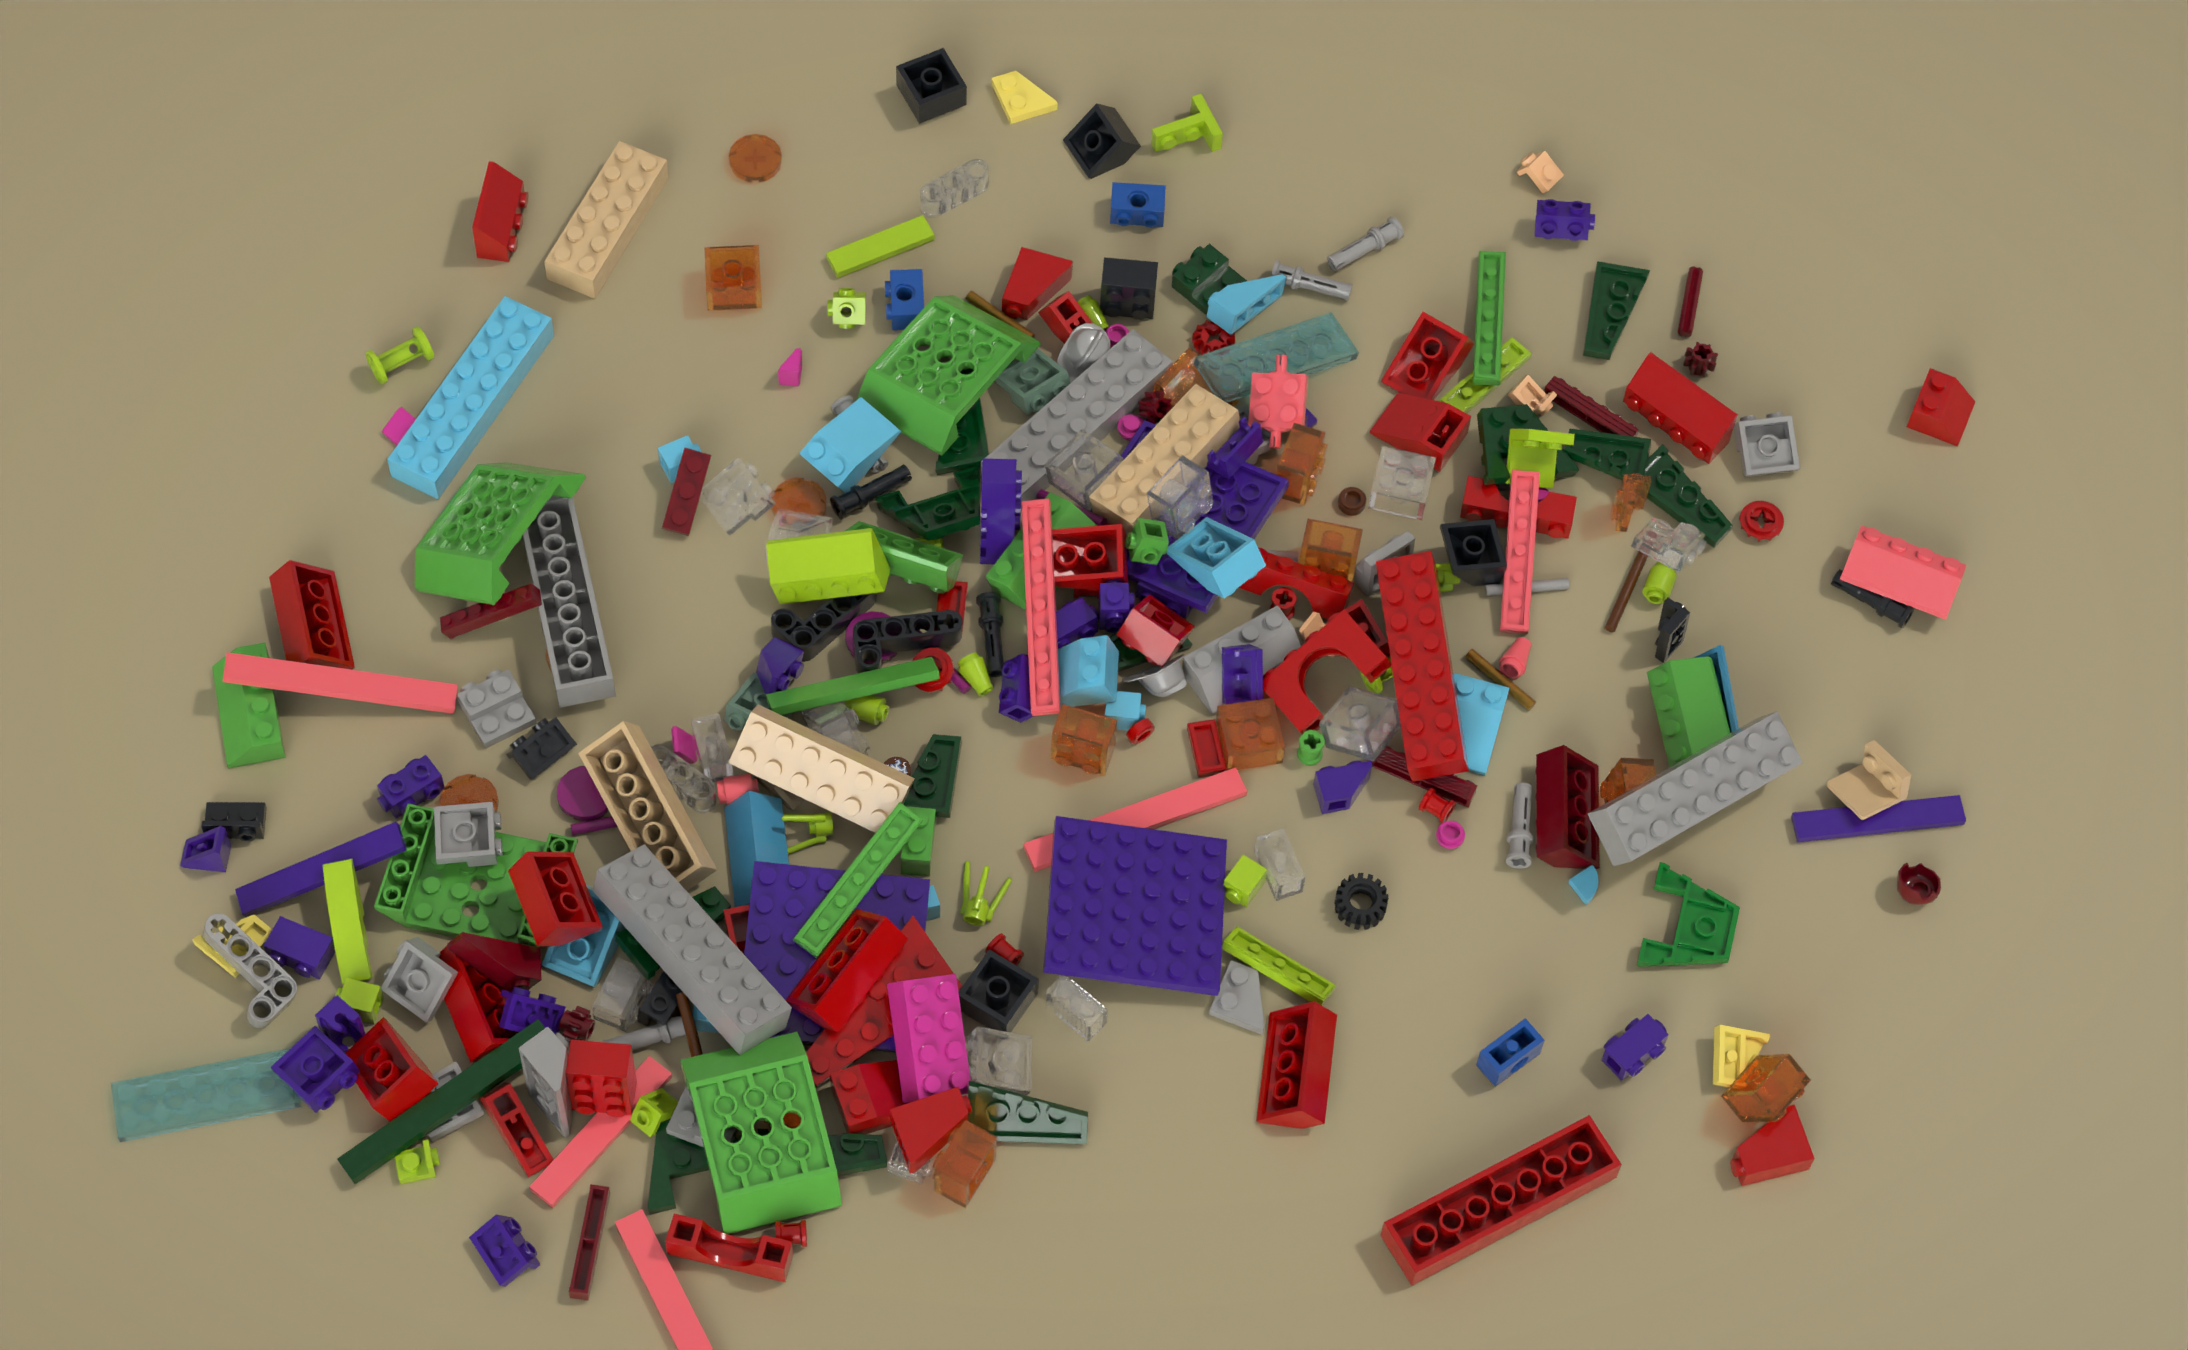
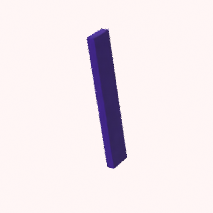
(1900, 817)
(309, 873)

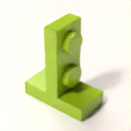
(1189, 128)

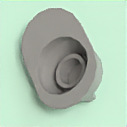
(1083, 349)
(1161, 680)

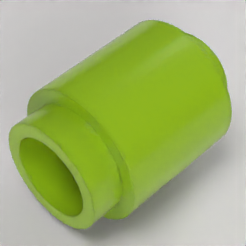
(1659, 583)
(869, 708)

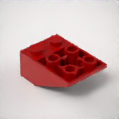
(1423, 427)

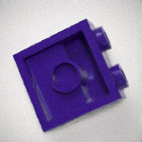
(316, 1070)

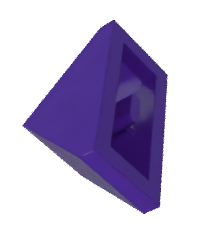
(207, 851)

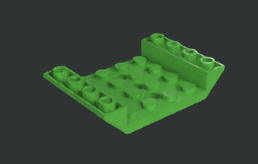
(932, 396)
(482, 527)
(435, 895)
(771, 1174)

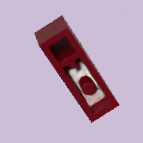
(500, 960)

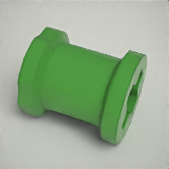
(1314, 740)

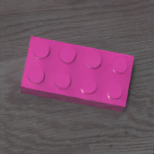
(929, 1036)

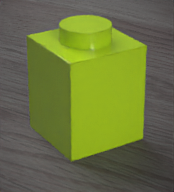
(1244, 881)
(363, 998)

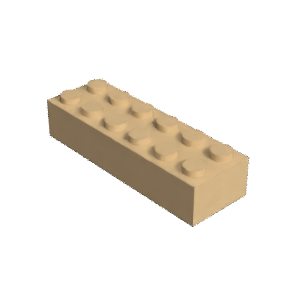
(606, 219)
(1189, 429)
(819, 769)
(646, 803)

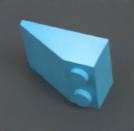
(850, 444)
(1217, 556)
(1088, 671)
(1480, 713)
(590, 955)

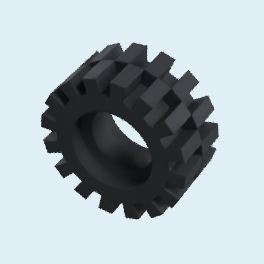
(1357, 916)

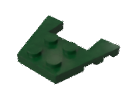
(1494, 434)
(939, 514)
(671, 1160)

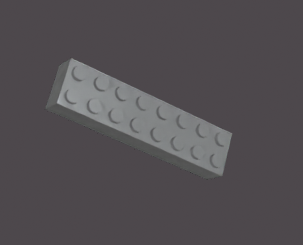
(1089, 403)
(568, 605)
(1695, 788)
(692, 949)

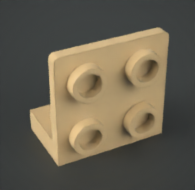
(1874, 784)

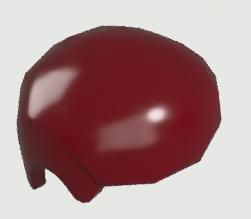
(1918, 884)

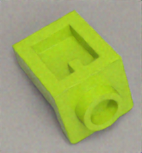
(653, 1110)
(417, 1163)

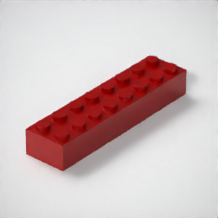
(1422, 666)
(1500, 1200)

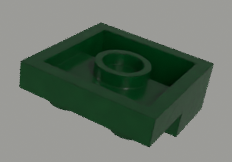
(1203, 276)

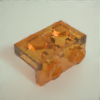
(1629, 497)

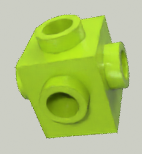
(847, 298)

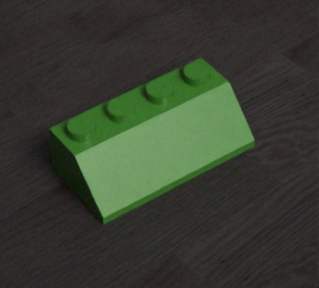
(916, 559)
(1008, 573)
(1687, 706)
(248, 716)

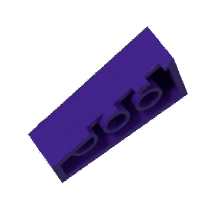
(999, 507)

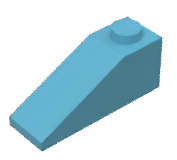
(1243, 301)

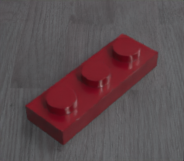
(686, 491)

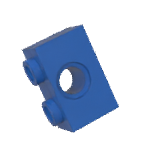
(1146, 196)
(904, 285)
(1510, 1052)

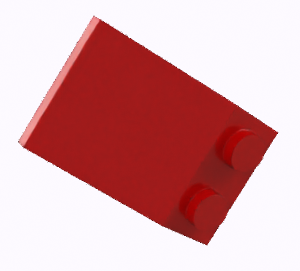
(1427, 358)
(1089, 556)
(390, 1071)
(866, 1095)

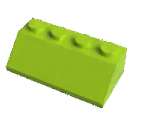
(827, 566)

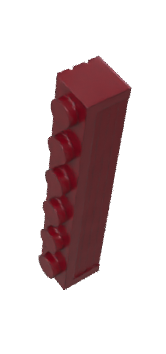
(1588, 410)
(485, 614)
(1447, 786)
(589, 1242)

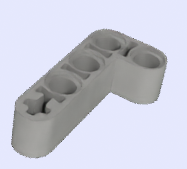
(245, 964)

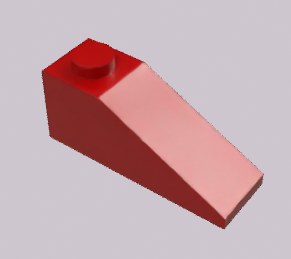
(1063, 316)
(516, 1128)

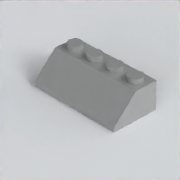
(1267, 631)
(544, 1070)

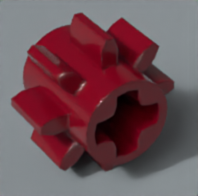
(1700, 359)
(1154, 406)
(577, 1024)

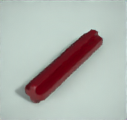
(1690, 301)

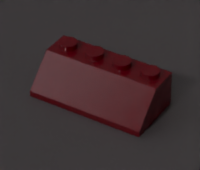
(1564, 796)

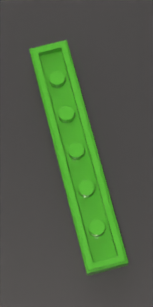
(1489, 318)
(853, 686)
(858, 880)

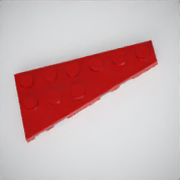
(871, 1020)

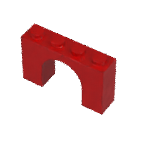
(1338, 637)

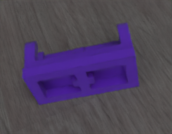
(1236, 449)
(1242, 674)
(340, 1021)

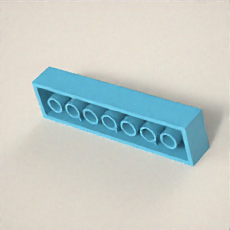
(471, 397)

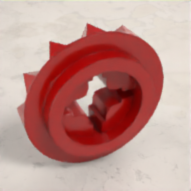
(1201, 338)
(1772, 517)
(943, 662)

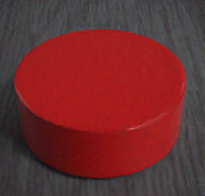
(1140, 731)

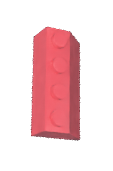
(1903, 572)

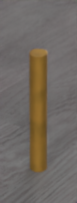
(987, 307)
(1500, 679)

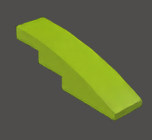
(346, 920)

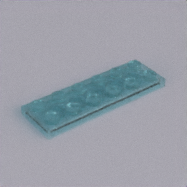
(1309, 348)
(200, 1096)

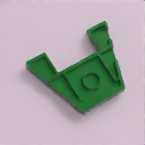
(1703, 926)

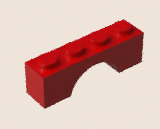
(1485, 503)
(1324, 591)
(757, 1256)

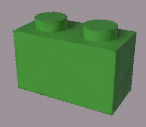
(918, 850)

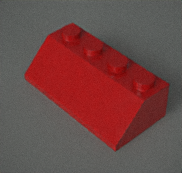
(1680, 408)
(311, 615)
(847, 969)
(475, 1008)
(1297, 1066)

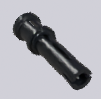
(860, 496)
(1884, 606)
(991, 622)

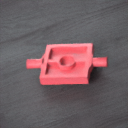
(1278, 400)

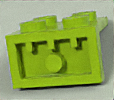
(1536, 452)

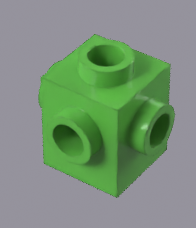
(1147, 541)

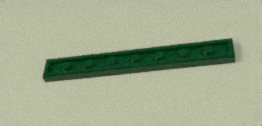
(437, 1107)

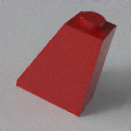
(1034, 282)
(927, 1124)
(1773, 1151)

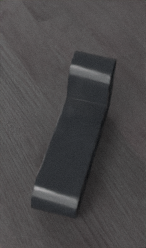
(809, 629)
(908, 636)

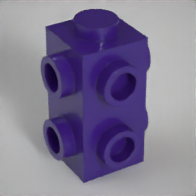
(1563, 220)
(1114, 605)
(1075, 622)
(1016, 689)
(410, 785)
(1631, 1050)

